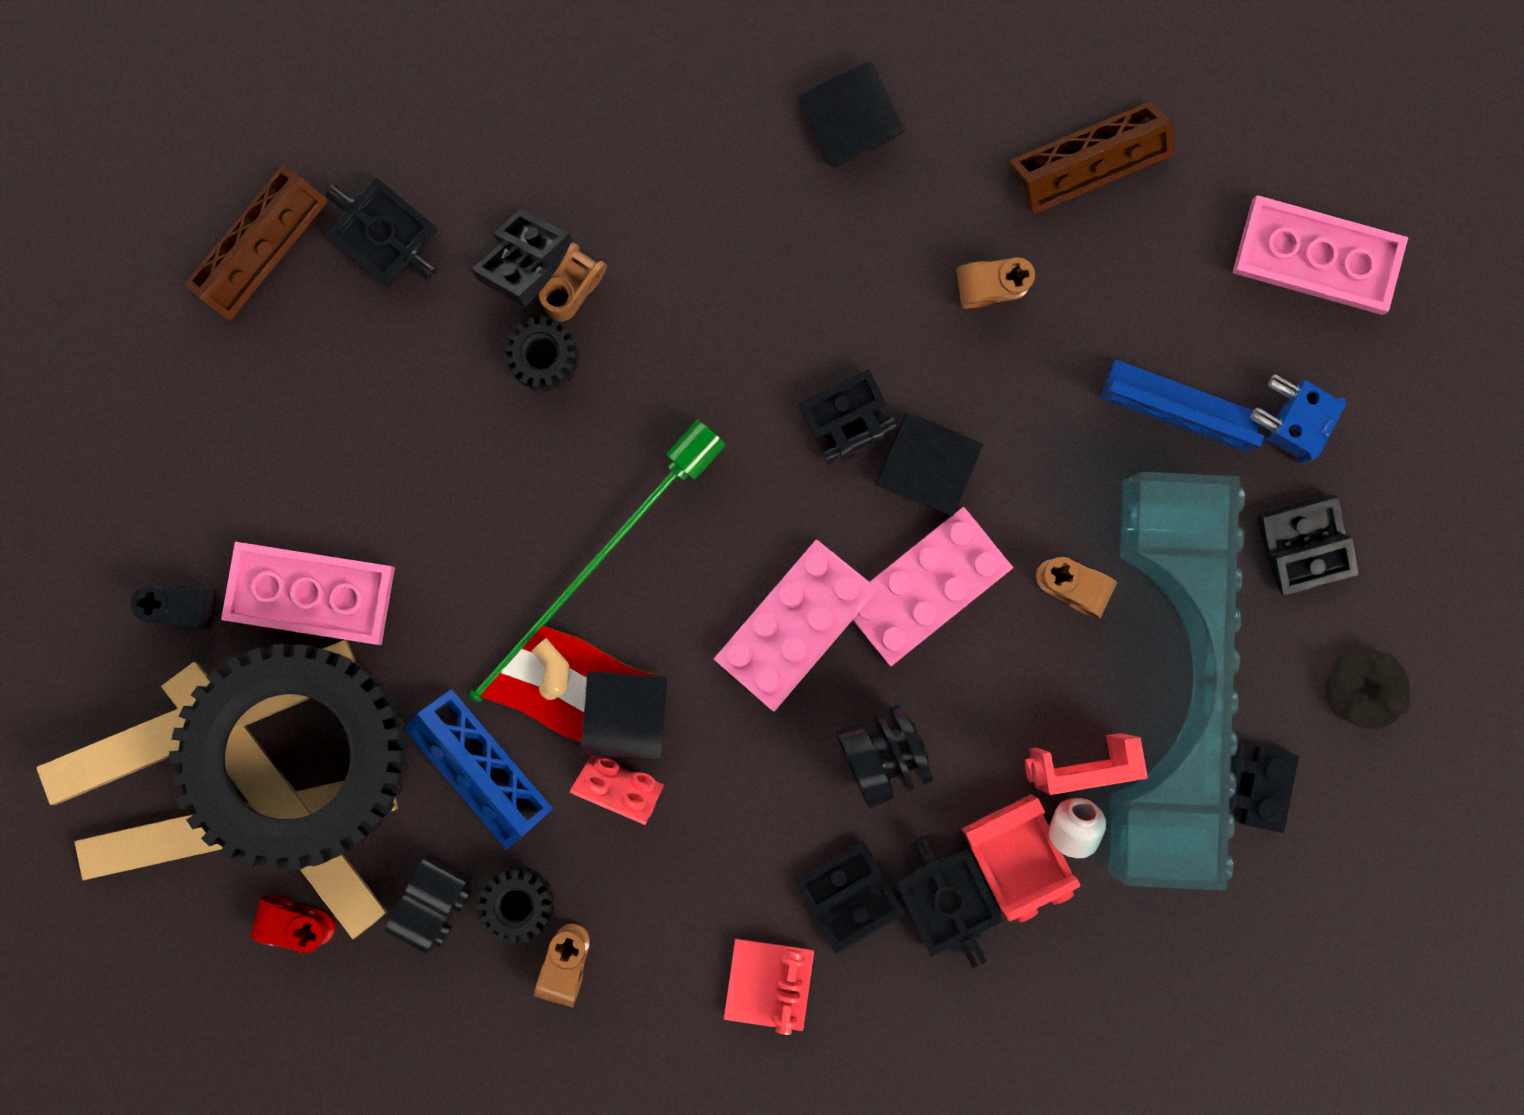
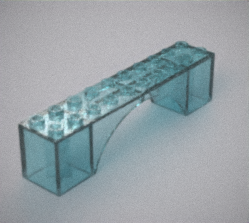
(1178, 819)

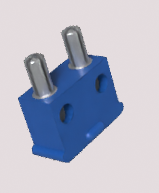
(1303, 420)

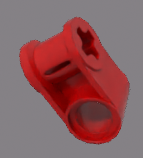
(285, 923)

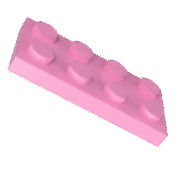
(1320, 255)
(930, 586)
(308, 593)
(795, 625)

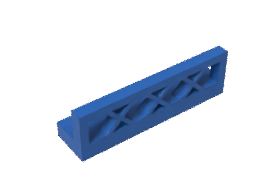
(1181, 406)
(467, 775)

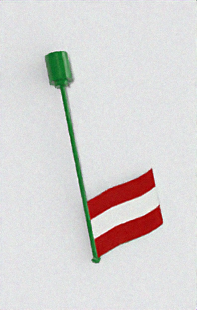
(520, 673)

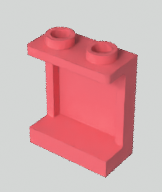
(1124, 765)
(1020, 859)

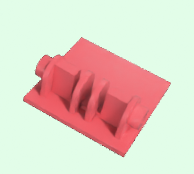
(618, 788)
(769, 985)

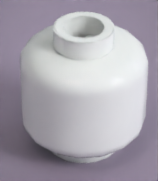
(1077, 827)

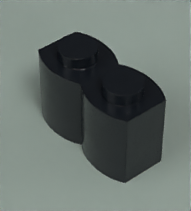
(428, 904)

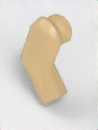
(556, 670)

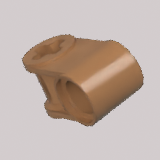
(575, 277)
(987, 282)
(1081, 587)
(563, 970)

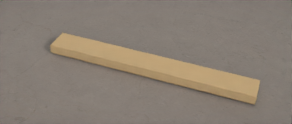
(141, 747)
(275, 797)
(166, 840)

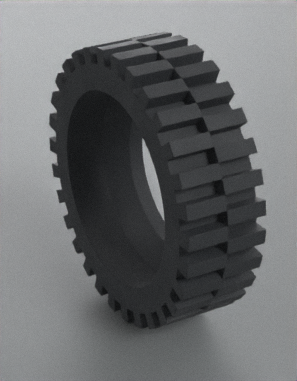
(373, 769)

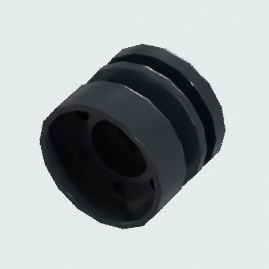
(885, 755)

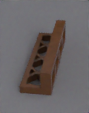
(1098, 159)
(256, 242)

